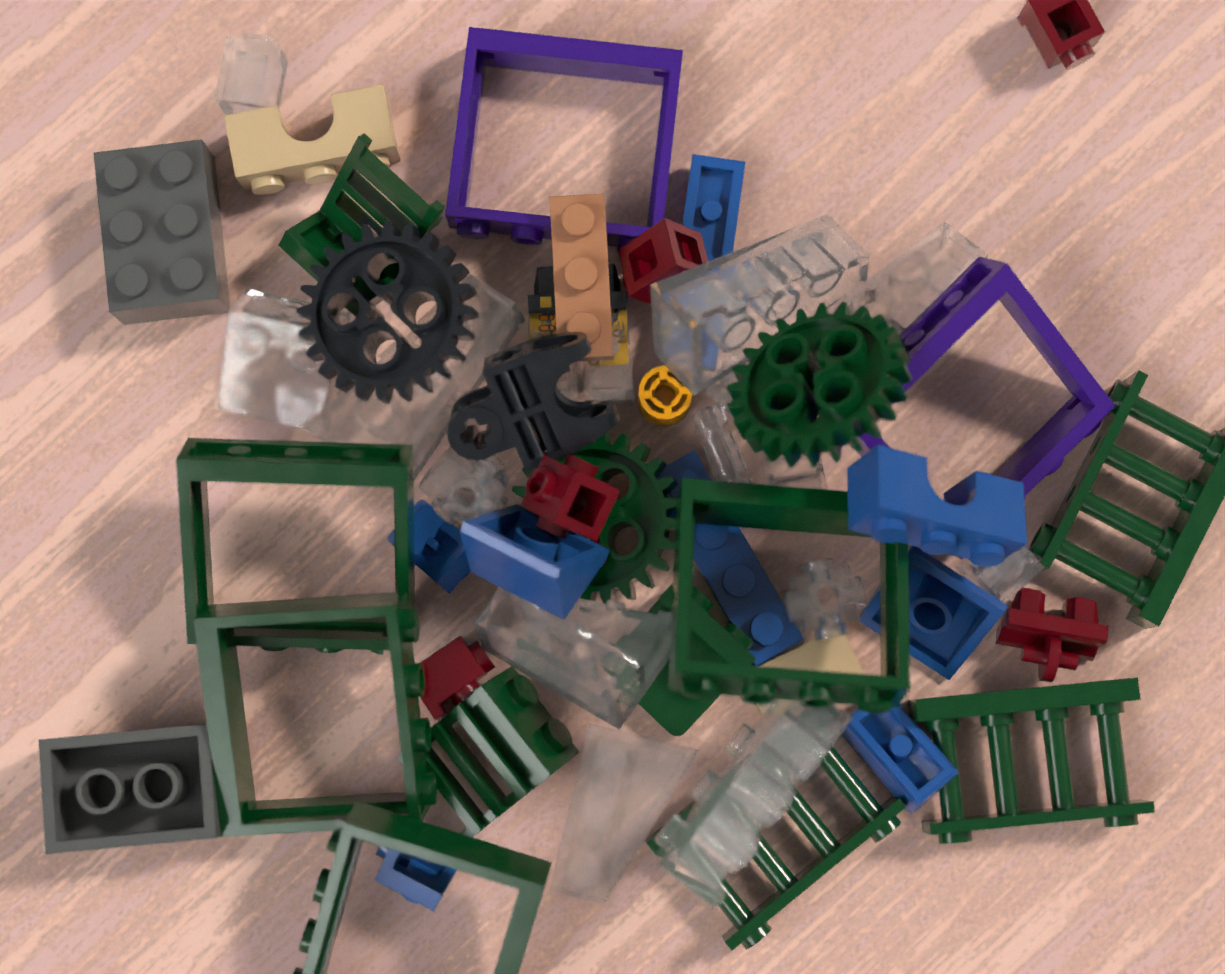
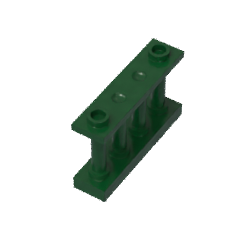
(1172, 546)
(1051, 708)
(876, 823)

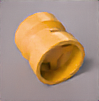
(663, 406)

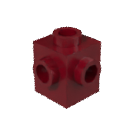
(569, 497)

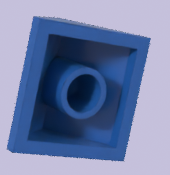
(529, 560)
(944, 613)

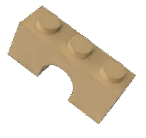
(269, 158)

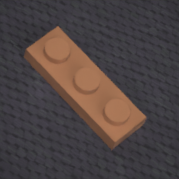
(582, 270)

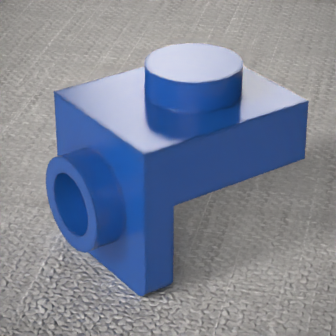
(437, 547)
(414, 877)

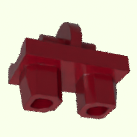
(1051, 639)

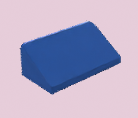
(899, 755)

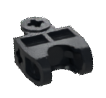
(526, 406)

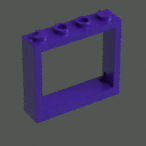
(559, 57)
(957, 312)

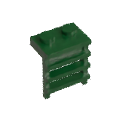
(341, 214)
(513, 735)

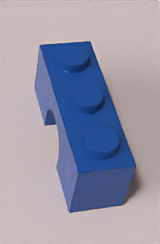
(895, 503)

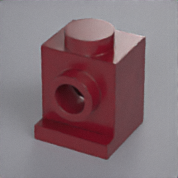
(1073, 17)
(659, 254)
(453, 674)

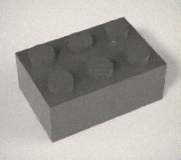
(161, 232)
(128, 789)

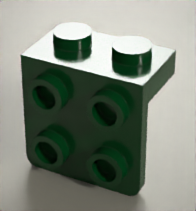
(708, 644)

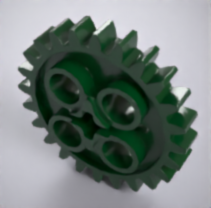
(819, 384)
(642, 507)

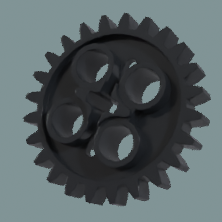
(422, 278)

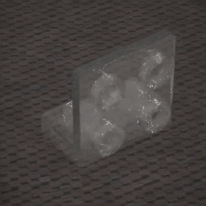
(267, 364)

